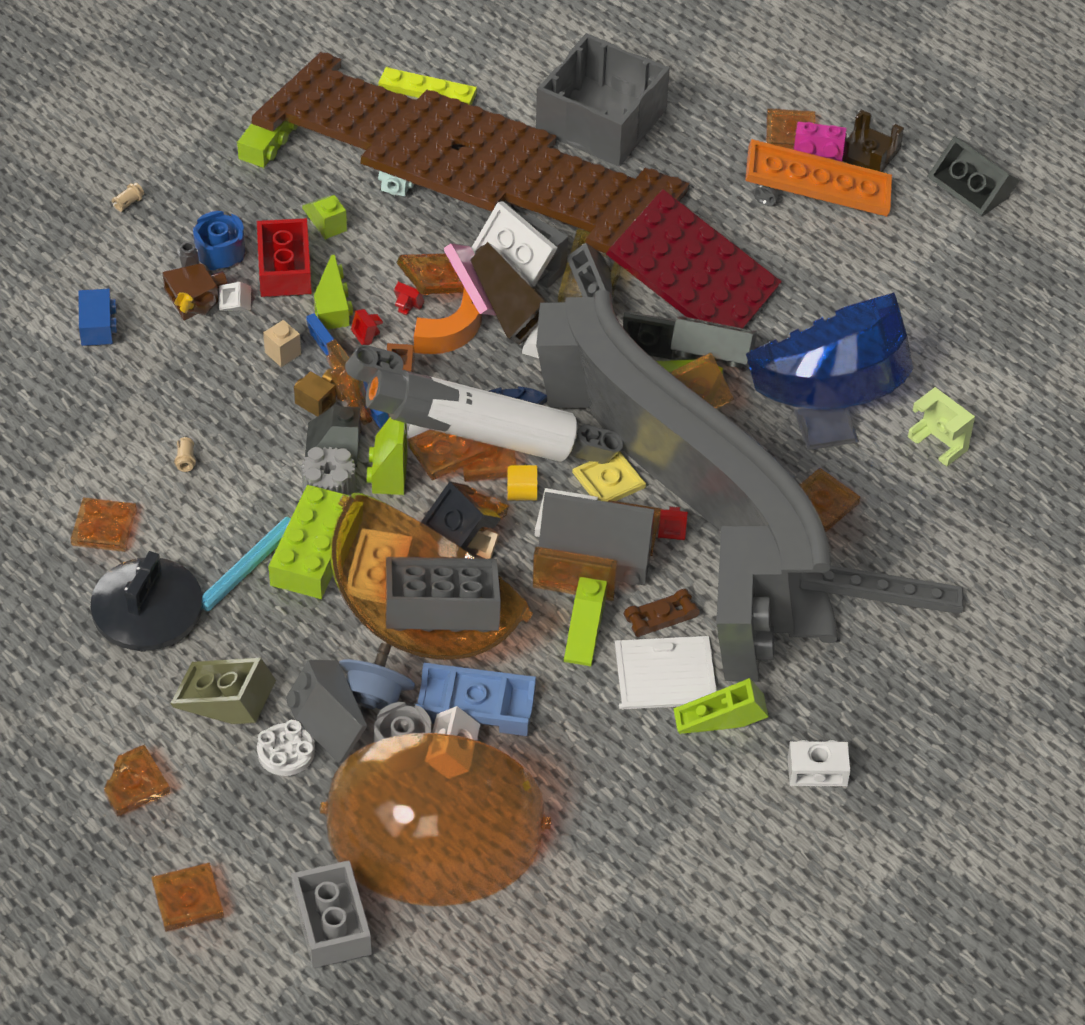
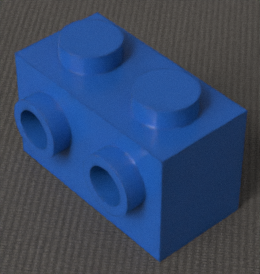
(96, 317)

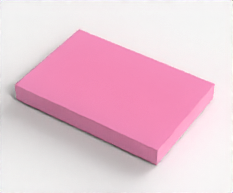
(460, 259)

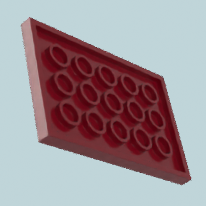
(692, 264)

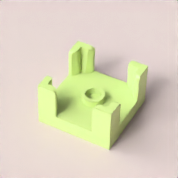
(945, 421)

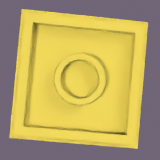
(609, 480)

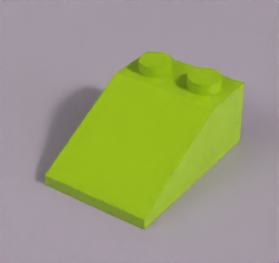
(389, 459)

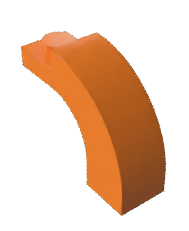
(448, 333)

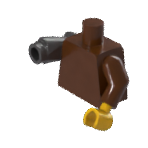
(191, 286)

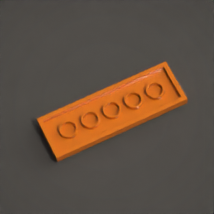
(818, 177)

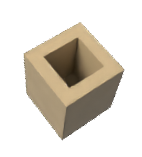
(282, 343)

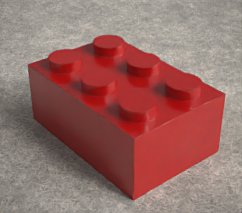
(283, 257)

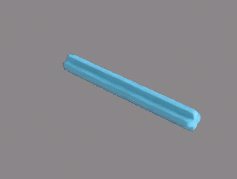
(244, 566)

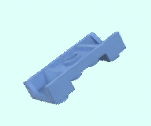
(482, 694)

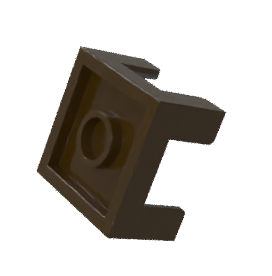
(869, 147)

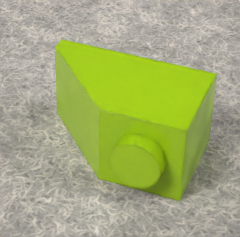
(327, 216)

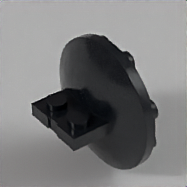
(146, 603)

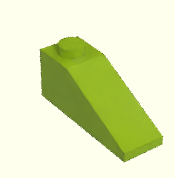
(585, 621)
(723, 709)

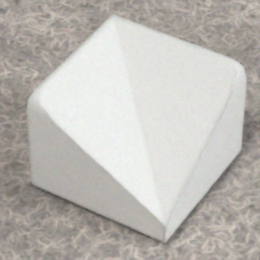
(235, 297)

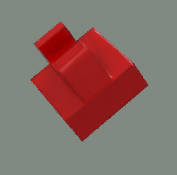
(407, 298)
(365, 326)
(672, 523)

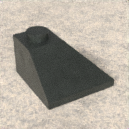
(337, 429)

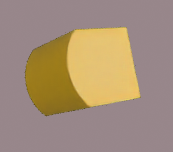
(522, 483)

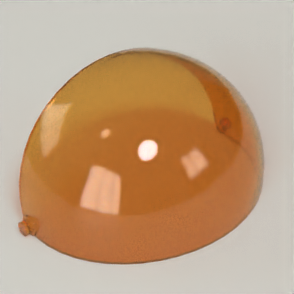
(358, 552)
(434, 818)

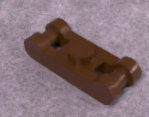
(661, 613)

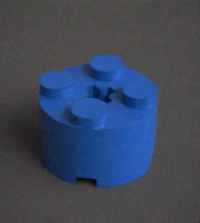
(219, 240)

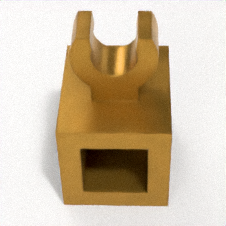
(315, 393)

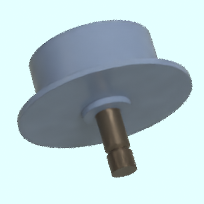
(373, 683)

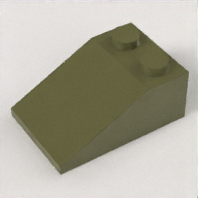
(225, 689)

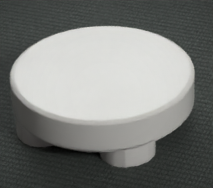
(285, 748)

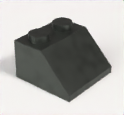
(650, 333)

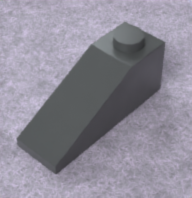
(590, 271)

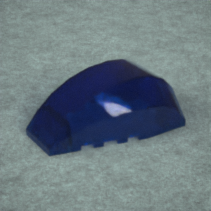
(838, 360)

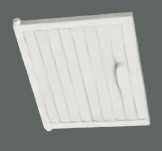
(664, 671)

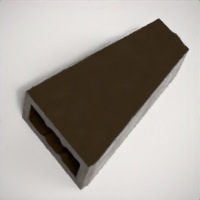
(509, 292)

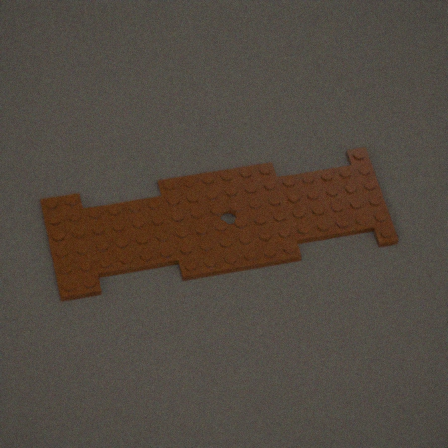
(498, 158)

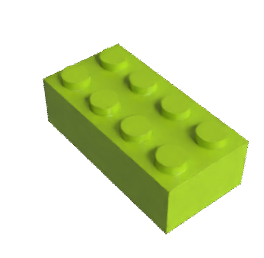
(303, 552)

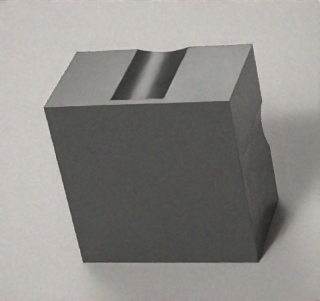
(602, 99)

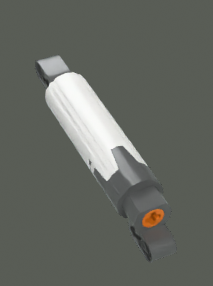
(476, 412)

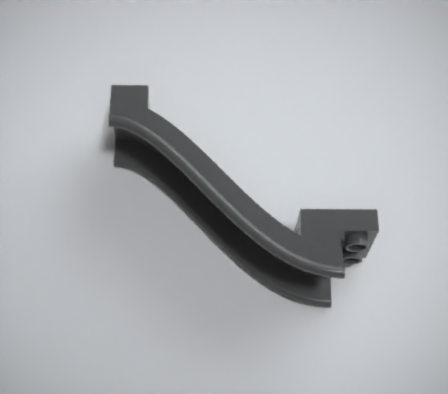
(707, 462)

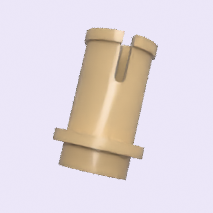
(127, 197)
(185, 460)

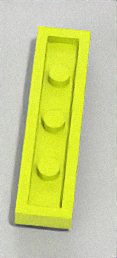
(415, 85)

